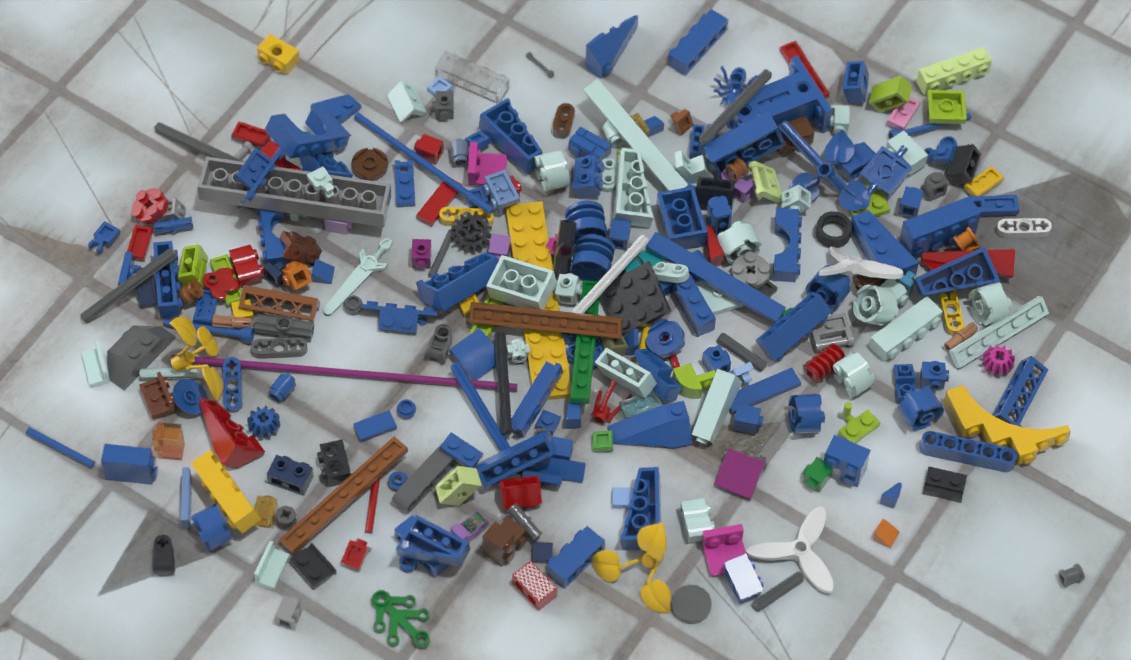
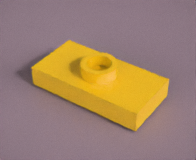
(984, 182)

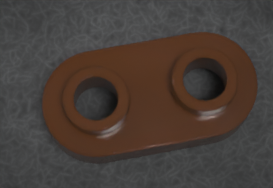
(562, 121)

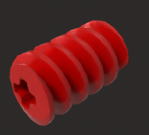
(823, 362)

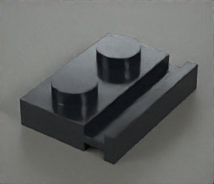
(944, 484)
(312, 566)

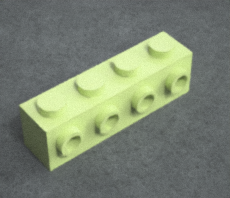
(954, 71)

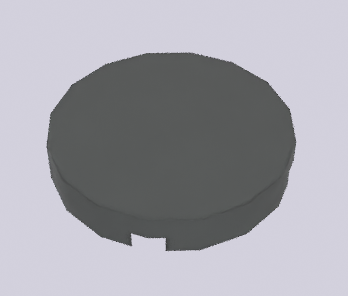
(691, 604)

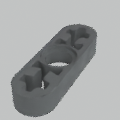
(293, 352)

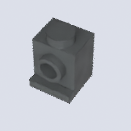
(932, 182)

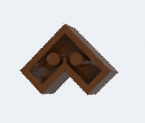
(503, 540)

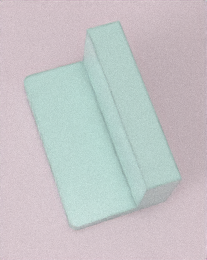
(405, 101)
(95, 366)
(271, 567)

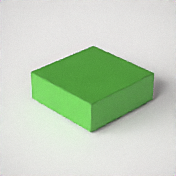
(602, 441)

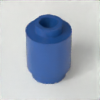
(282, 387)

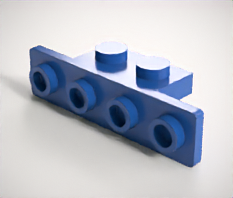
(255, 169)
(399, 319)
(555, 470)

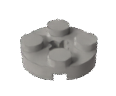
(754, 262)

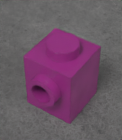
(421, 253)

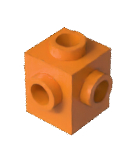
(301, 278)

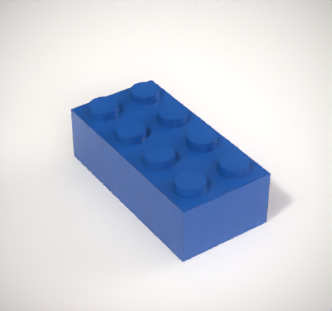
(748, 142)
(939, 226)

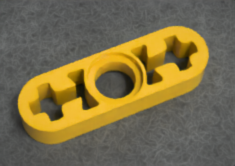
(458, 210)
(948, 317)

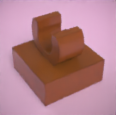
(681, 121)

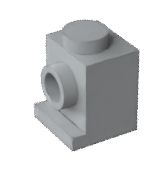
(288, 612)

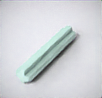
(170, 373)

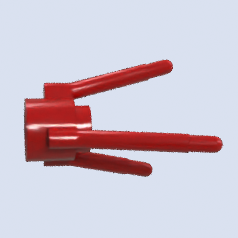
(602, 414)

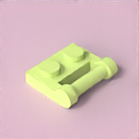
(765, 181)

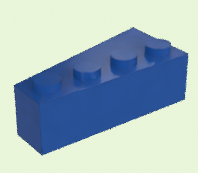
(510, 134)
(880, 244)
(963, 272)
(458, 283)
(643, 507)

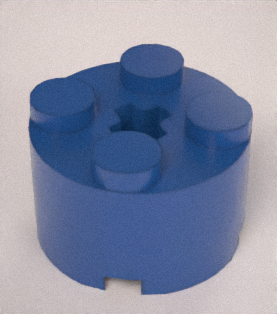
(831, 288)
(920, 408)
(805, 413)
(211, 527)

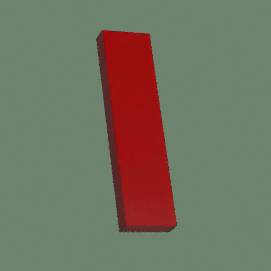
(793, 49)

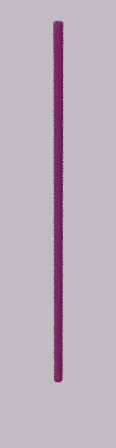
(350, 373)

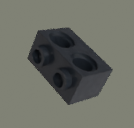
(335, 463)

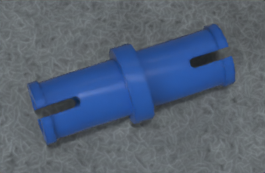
(173, 225)

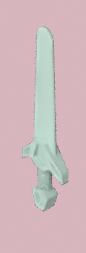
(367, 265)

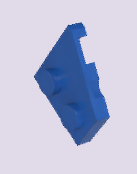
(340, 107)

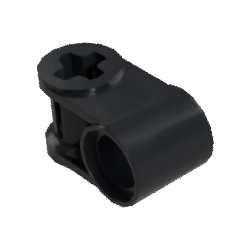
(163, 557)

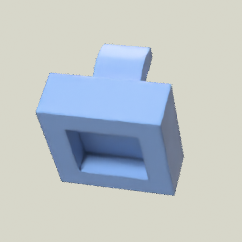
(743, 373)

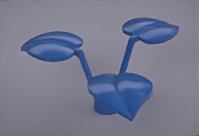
(837, 150)

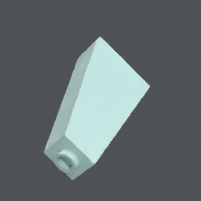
(716, 406)

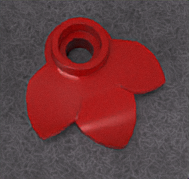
(222, 282)

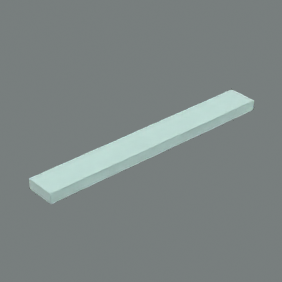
(634, 136)

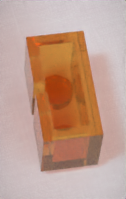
(168, 441)

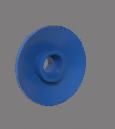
(187, 396)

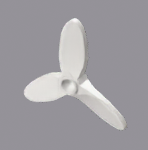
(854, 265)
(808, 561)

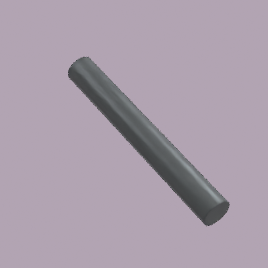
(441, 254)

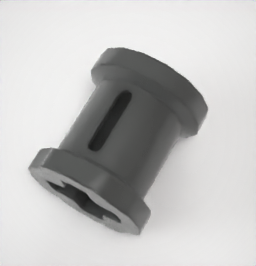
(1071, 575)

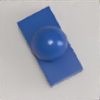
(127, 267)

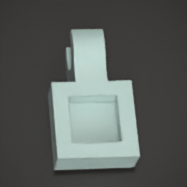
(321, 180)

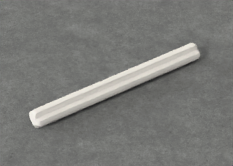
(609, 277)

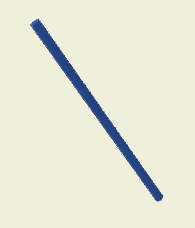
(424, 163)

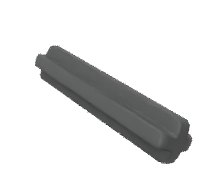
(742, 351)
(778, 591)

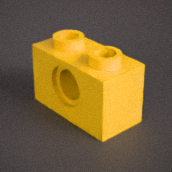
(278, 54)

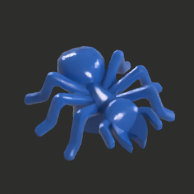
(736, 83)

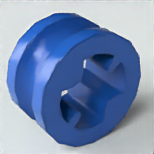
(405, 567)

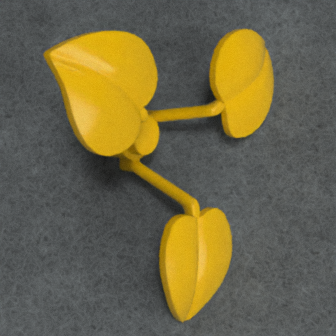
(185, 359)
(650, 539)

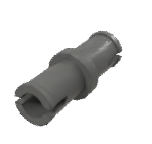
(525, 521)

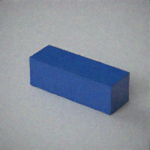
(696, 146)

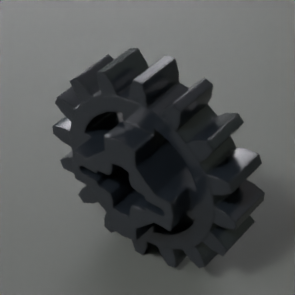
(478, 233)

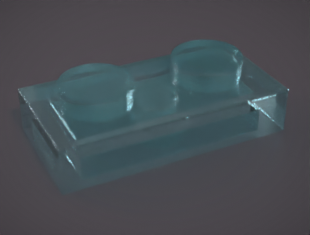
(638, 404)

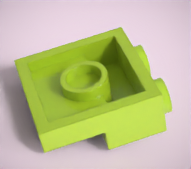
(946, 106)

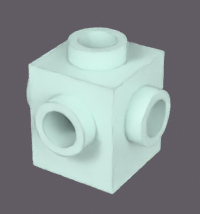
(796, 198)
(568, 289)

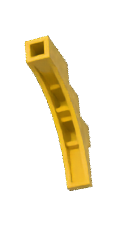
(973, 419)

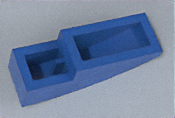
(666, 386)

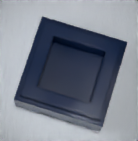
(542, 552)

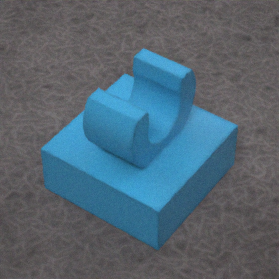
(907, 282)

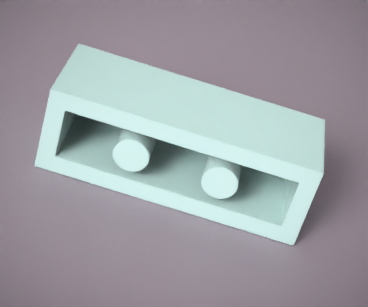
(625, 373)

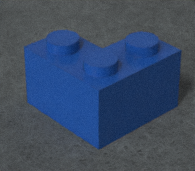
(849, 458)

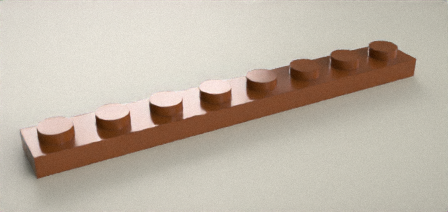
(546, 320)
(343, 495)

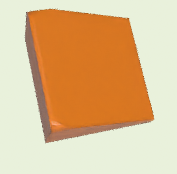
(885, 533)

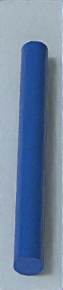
(60, 447)

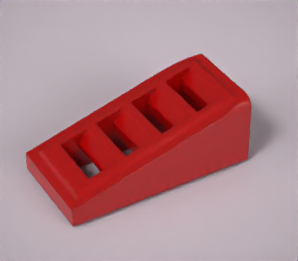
(714, 250)

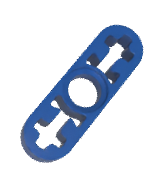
(227, 377)

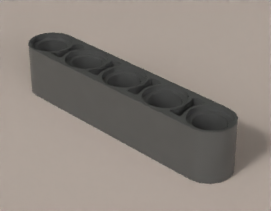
(423, 480)

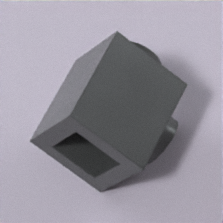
(443, 105)

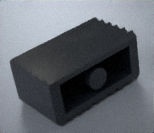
(963, 165)

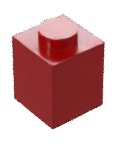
(429, 148)

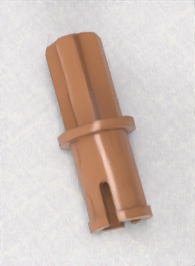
(230, 322)
(961, 336)

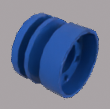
(589, 218)
(592, 257)

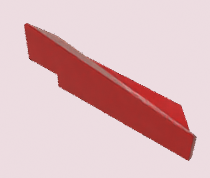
(1002, 260)

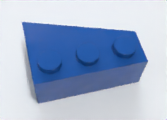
(432, 543)

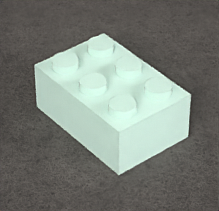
(521, 283)

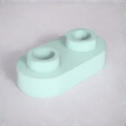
(609, 173)
(671, 272)

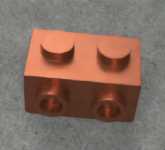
(300, 248)
(157, 396)

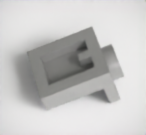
(174, 210)

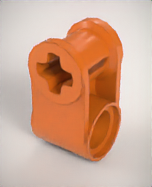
(967, 241)

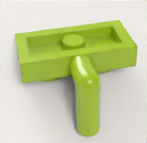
(857, 427)

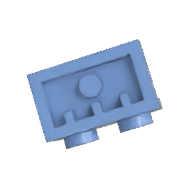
(500, 190)

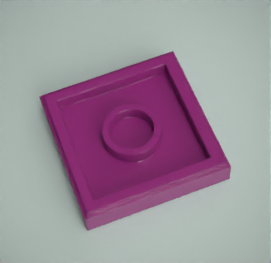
(739, 473)

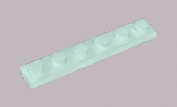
(999, 331)

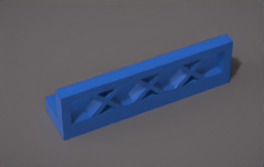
(1017, 385)
(536, 398)

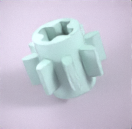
(518, 350)

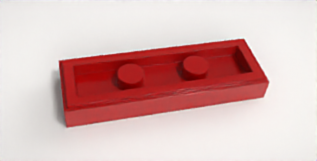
(439, 199)

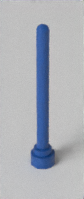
(920, 129)
(246, 334)

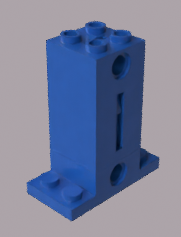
(787, 100)

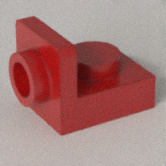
(356, 553)

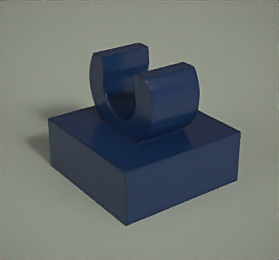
(274, 273)

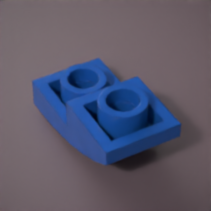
(904, 380)

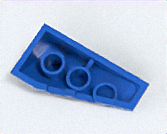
(606, 49)
(326, 160)
(660, 426)

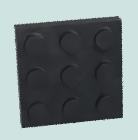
(636, 298)

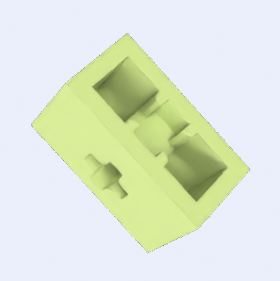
(458, 486)

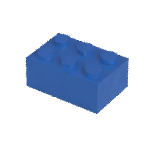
(682, 217)

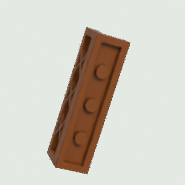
(279, 298)

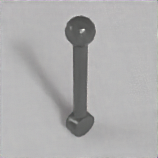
(550, 73)

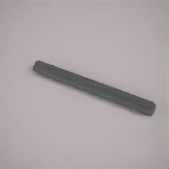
(735, 107)
(192, 143)
(128, 285)

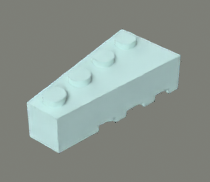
(631, 190)

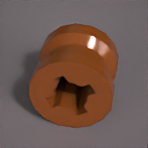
(736, 169)
(191, 291)

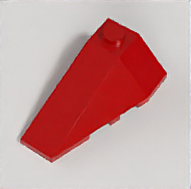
(227, 436)

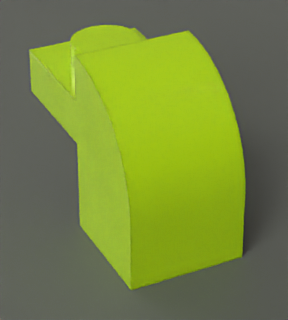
(691, 383)

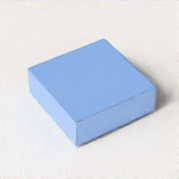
(439, 84)
(621, 497)

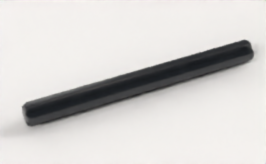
(503, 384)

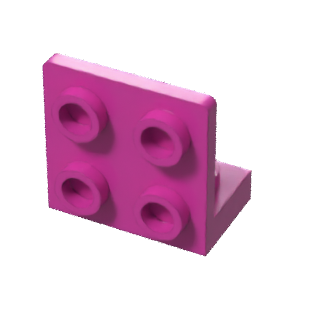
(483, 165)
(722, 546)

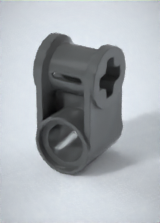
(440, 346)

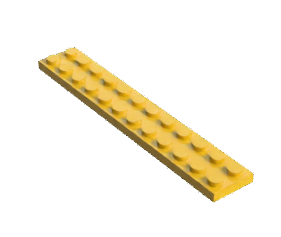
(528, 244)

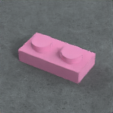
(903, 114)

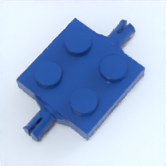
(886, 170)

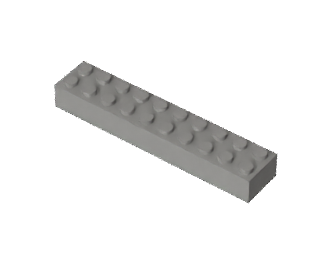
(292, 193)

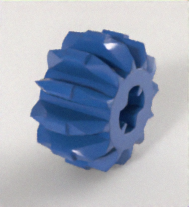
(270, 420)

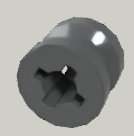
(284, 522)

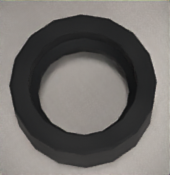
(833, 217)

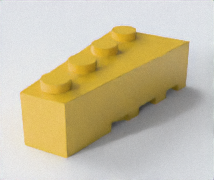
(225, 492)

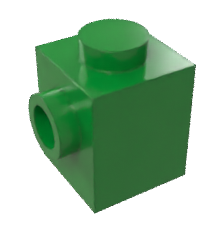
(817, 474)

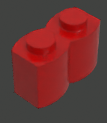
(246, 266)
(523, 491)

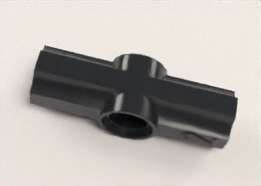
(566, 237)

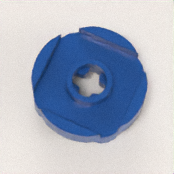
(672, 345)

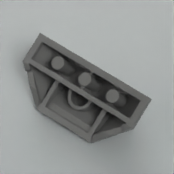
(136, 352)

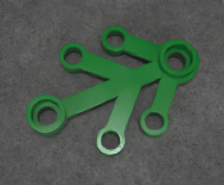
(399, 616)

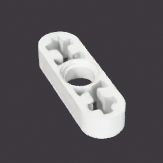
(1029, 222)

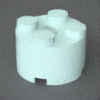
(552, 171)
(738, 241)
(989, 304)
(875, 305)
(854, 374)

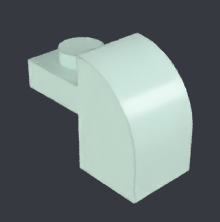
(692, 168)

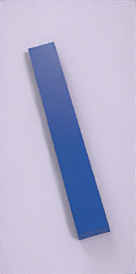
(716, 278)

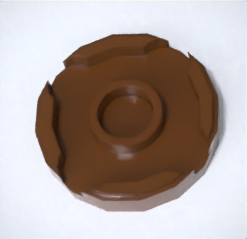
(369, 164)

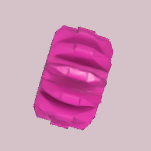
(998, 360)

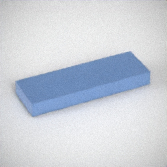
(186, 498)

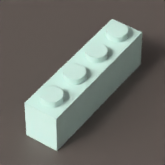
(906, 329)

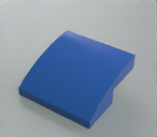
(475, 354)

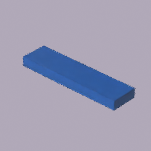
(766, 389)

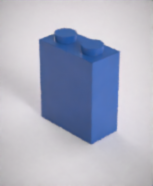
(129, 464)

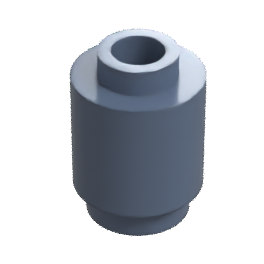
(459, 152)

